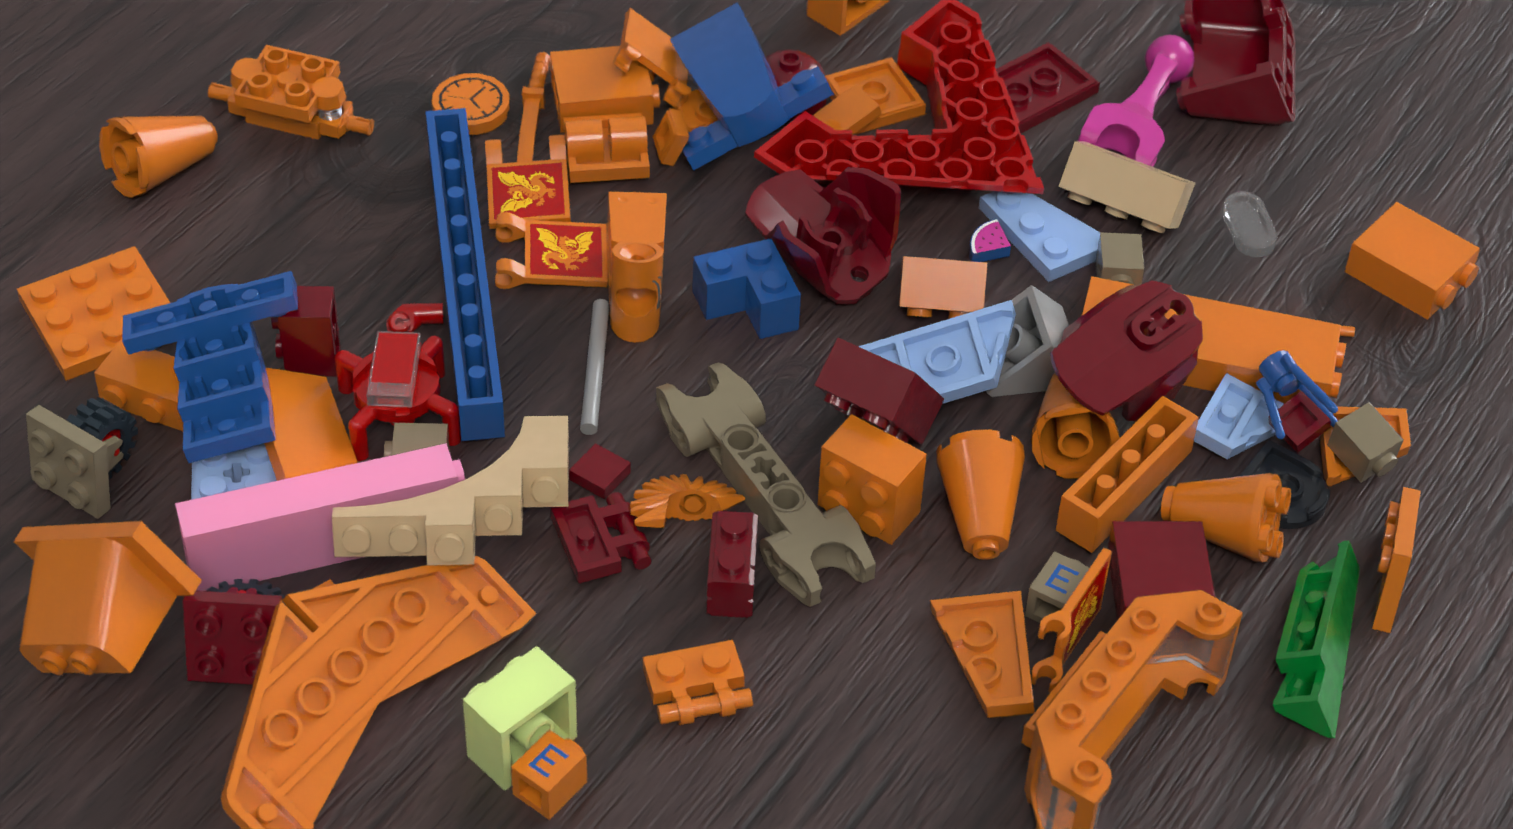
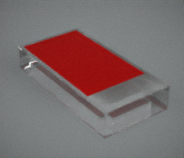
(394, 369)

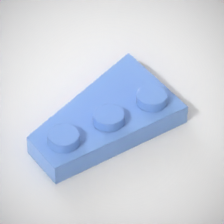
(1042, 232)

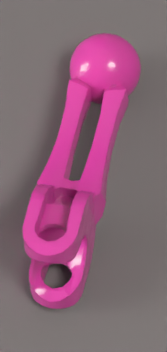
(1130, 124)

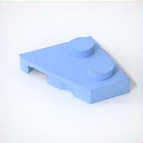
(1234, 419)

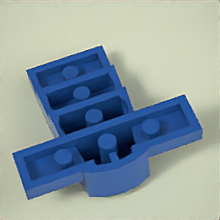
(739, 85)
(217, 360)

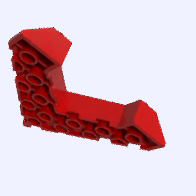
(973, 117)

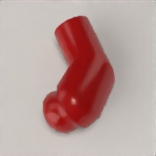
(411, 316)

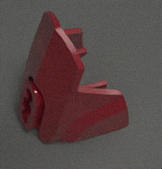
(831, 228)
(1129, 350)

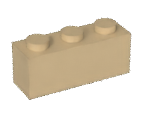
(1126, 186)

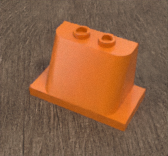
(97, 595)

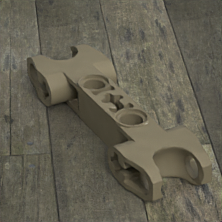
(799, 533)

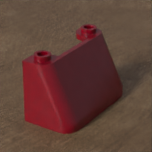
(1240, 61)

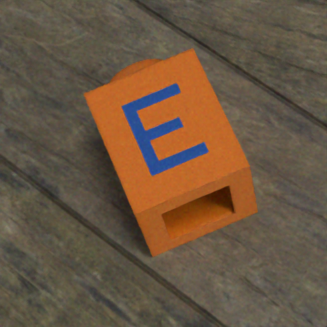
(549, 774)

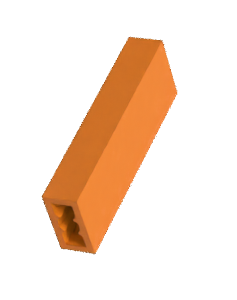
(1243, 336)

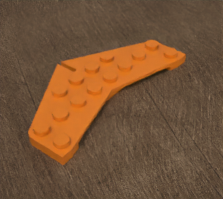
(324, 685)

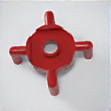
(354, 375)

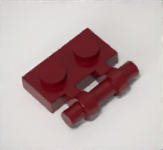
(587, 539)

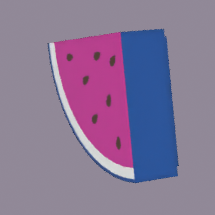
(989, 242)

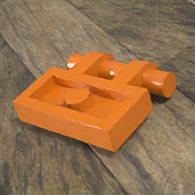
(694, 673)

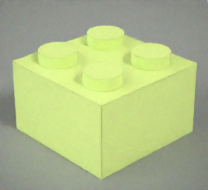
(516, 711)

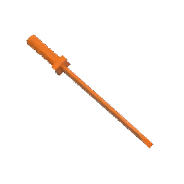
(533, 101)

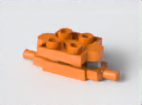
(291, 94)

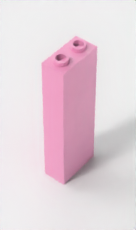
(289, 521)

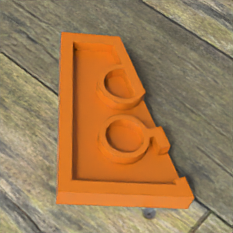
(1396, 556)
(991, 648)

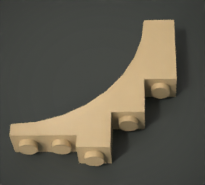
(486, 504)

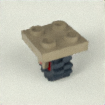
(80, 453)

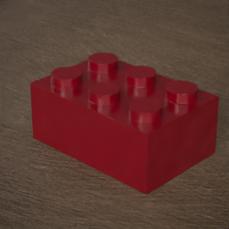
(878, 392)

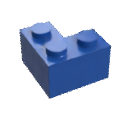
(750, 281)

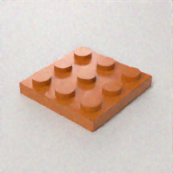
(84, 308)

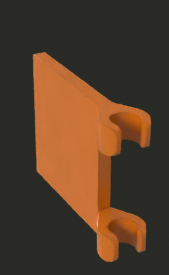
(655, 50)

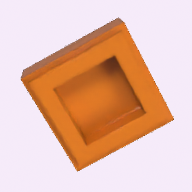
(671, 137)

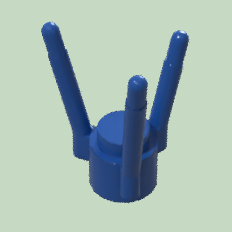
(1285, 376)

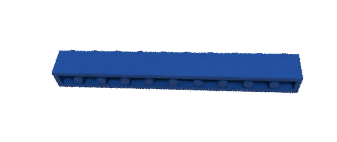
(464, 277)

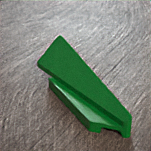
(1317, 642)

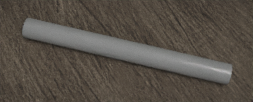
(594, 367)

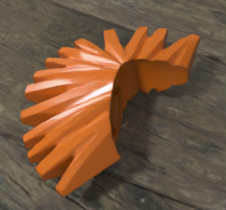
(681, 500)

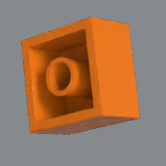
(872, 478)

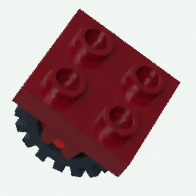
(228, 630)

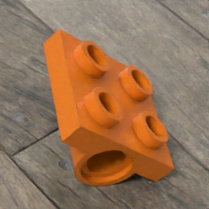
(606, 147)

